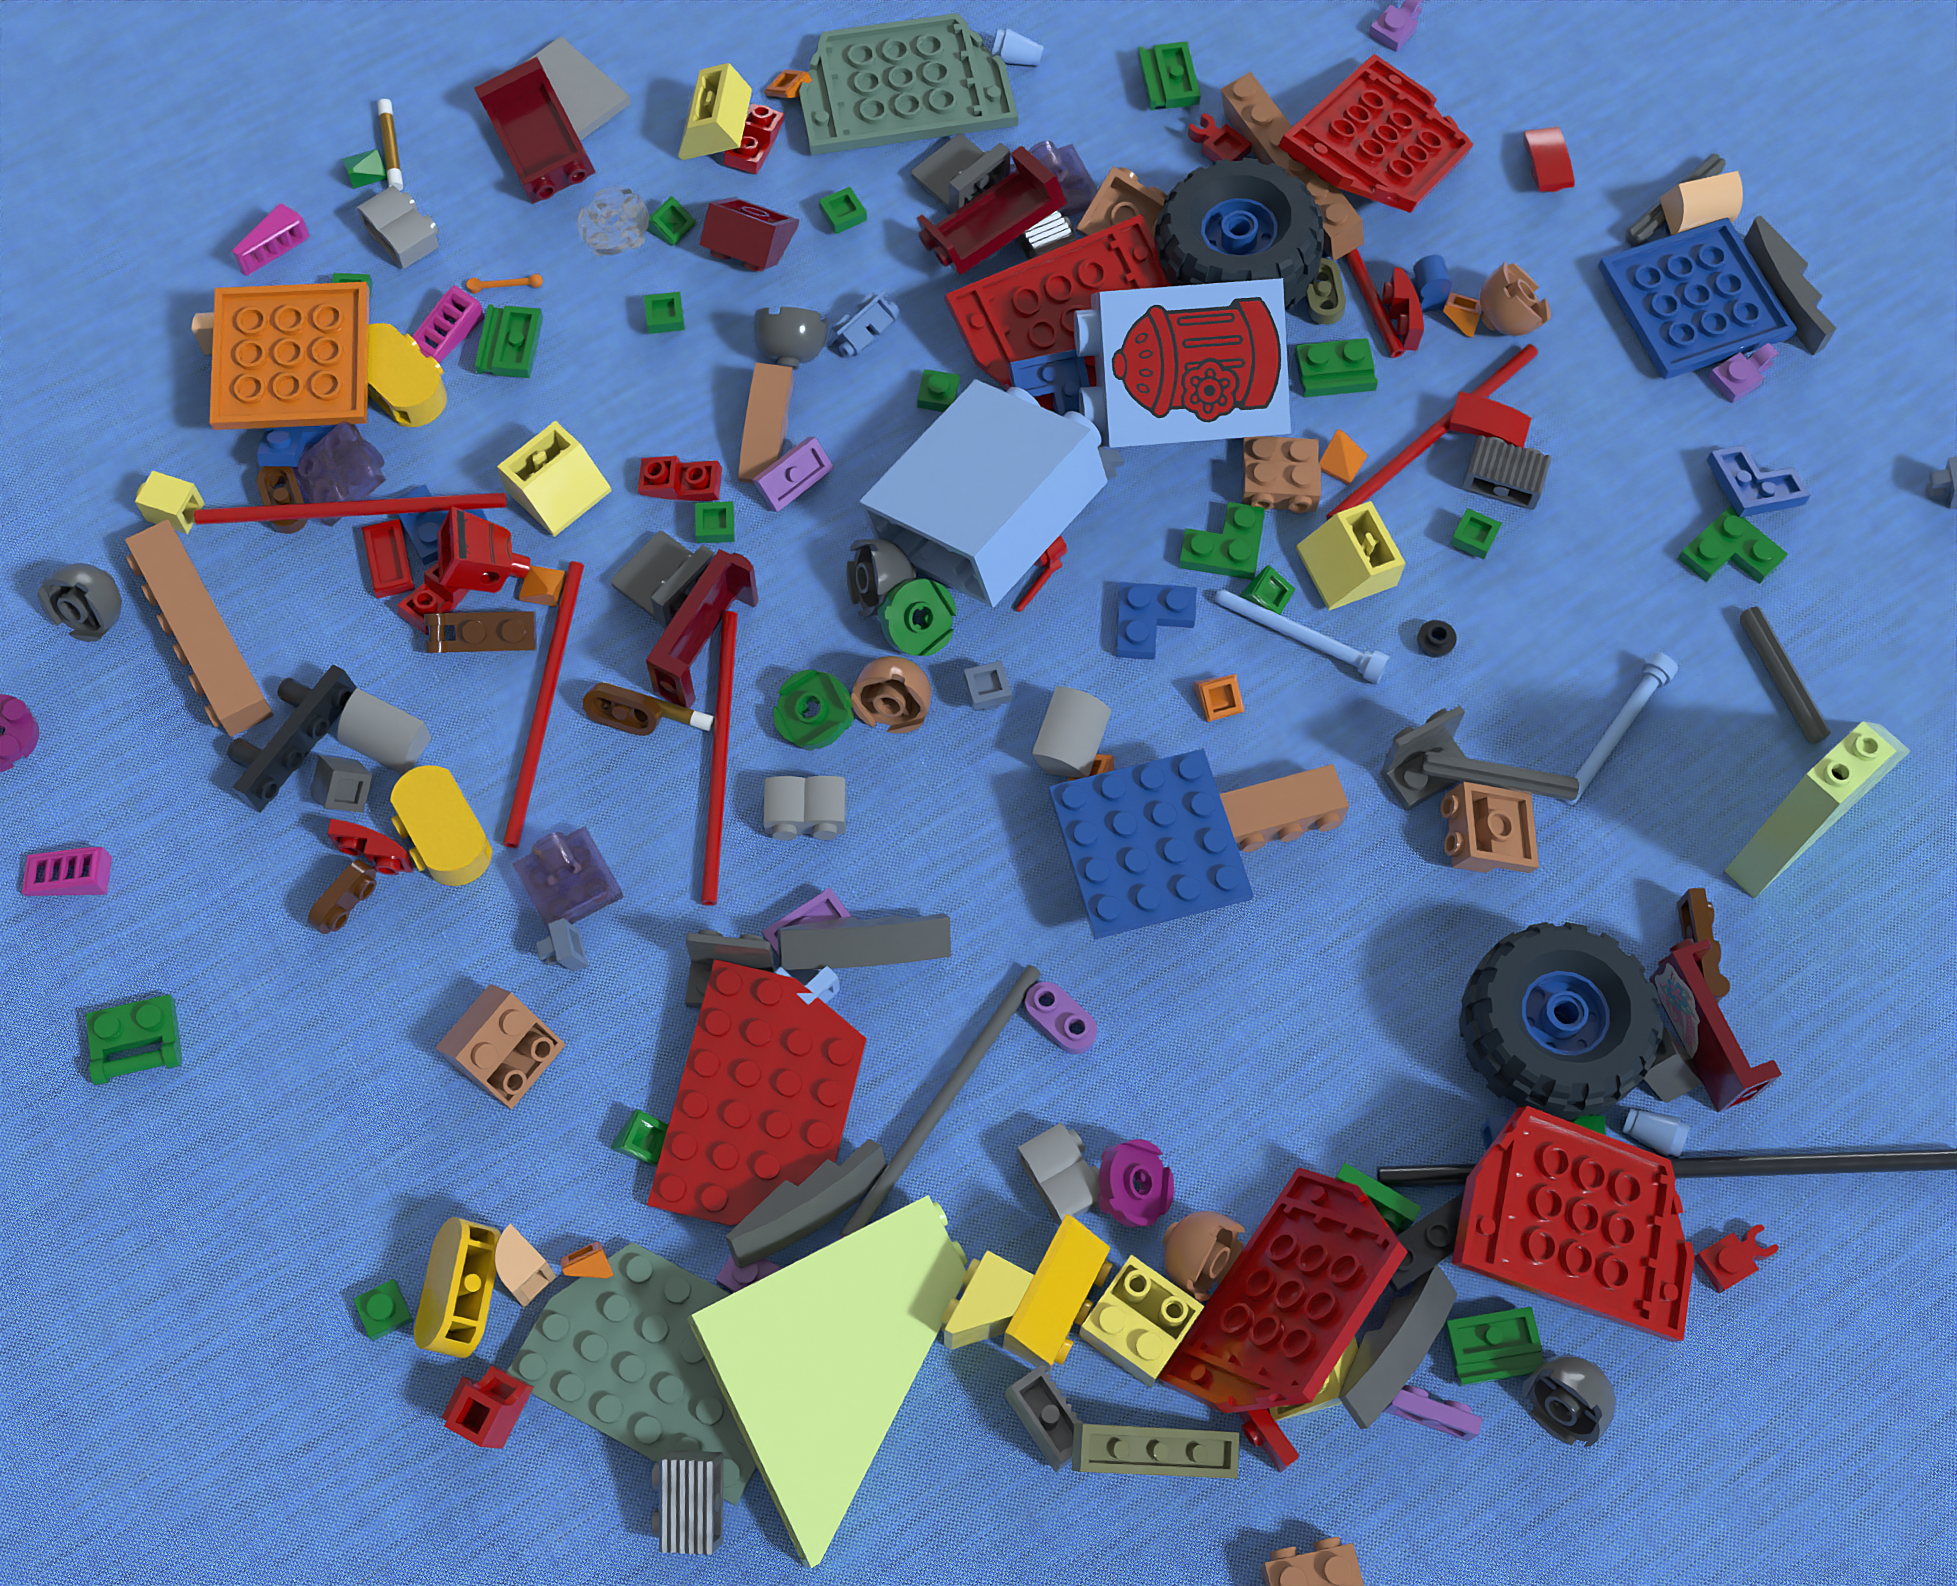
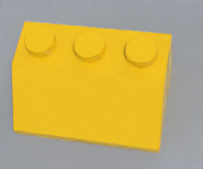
(1058, 1296)

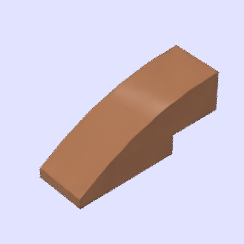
(765, 419)

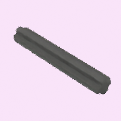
(1655, 216)
(1785, 675)
(1500, 776)

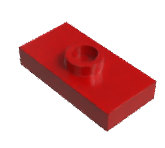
(1264, 1432)

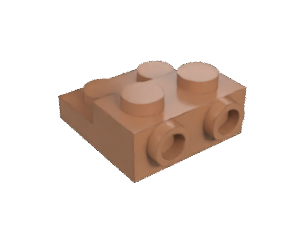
(1120, 199)
(1281, 473)
(1490, 829)
(1326, 1566)

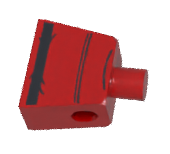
(477, 553)

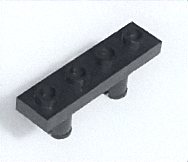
(290, 745)
(1428, 1243)

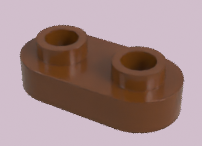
(290, 493)
(624, 711)
(333, 907)

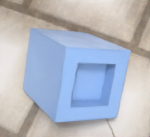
(820, 982)

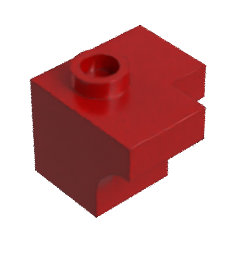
(487, 1408)

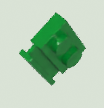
(1169, 75)
(509, 341)
(1335, 367)
(1392, 1206)
(1494, 1346)

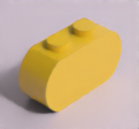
(403, 378)
(440, 825)
(457, 1288)

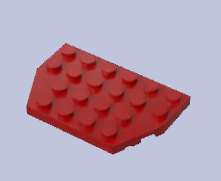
(1379, 137)
(1033, 304)
(756, 1096)
(1579, 1223)
(1288, 1300)

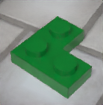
(1732, 540)
(1229, 553)

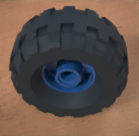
(1241, 226)
(1560, 1020)

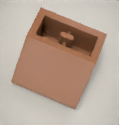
(500, 1045)

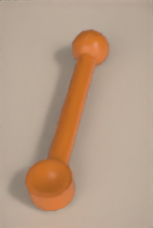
(475, 285)

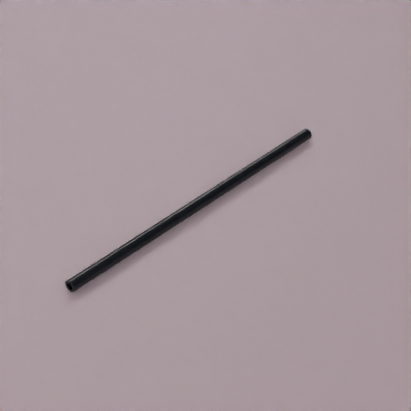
(1719, 1166)

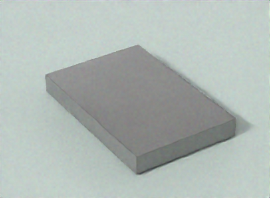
(582, 88)

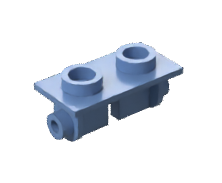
(852, 331)

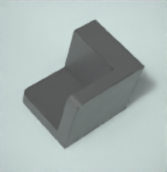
(341, 784)
(1672, 1070)

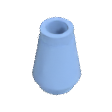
(1016, 48)
(1657, 1131)

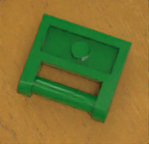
(129, 1028)

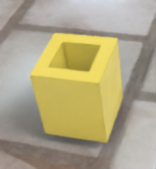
(170, 499)

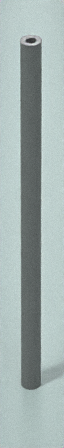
(941, 1102)

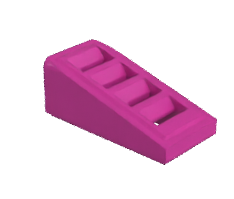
(270, 239)
(437, 319)
(95, 884)

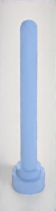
(1368, 663)
(1657, 671)

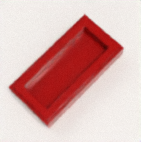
(388, 558)

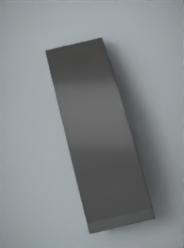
(1784, 273)
(864, 942)
(799, 1210)
(1394, 1352)

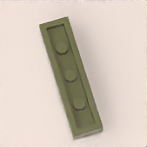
(1155, 1451)

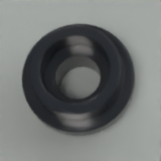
(1433, 647)

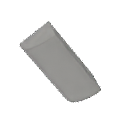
(382, 732)
(1071, 733)

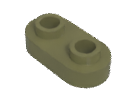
(1326, 294)

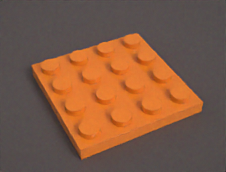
(290, 355)

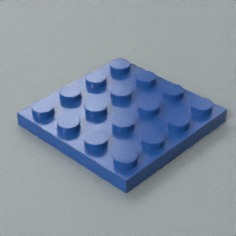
(1696, 298)
(1149, 843)

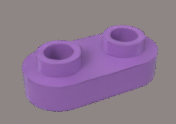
(1059, 1016)

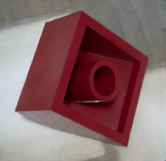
(747, 233)

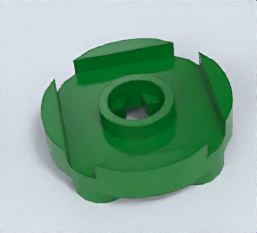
(898, 611)
(833, 715)

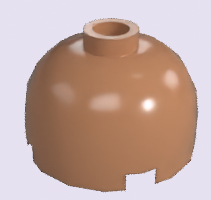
(1511, 303)
(892, 693)
(1201, 1251)

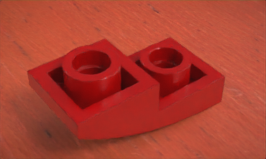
(758, 137)
(1549, 159)
(1405, 307)
(1489, 419)
(673, 480)
(429, 599)
(382, 852)

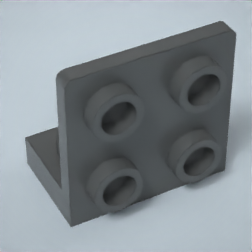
(961, 171)
(661, 576)
(1403, 761)
(709, 945)

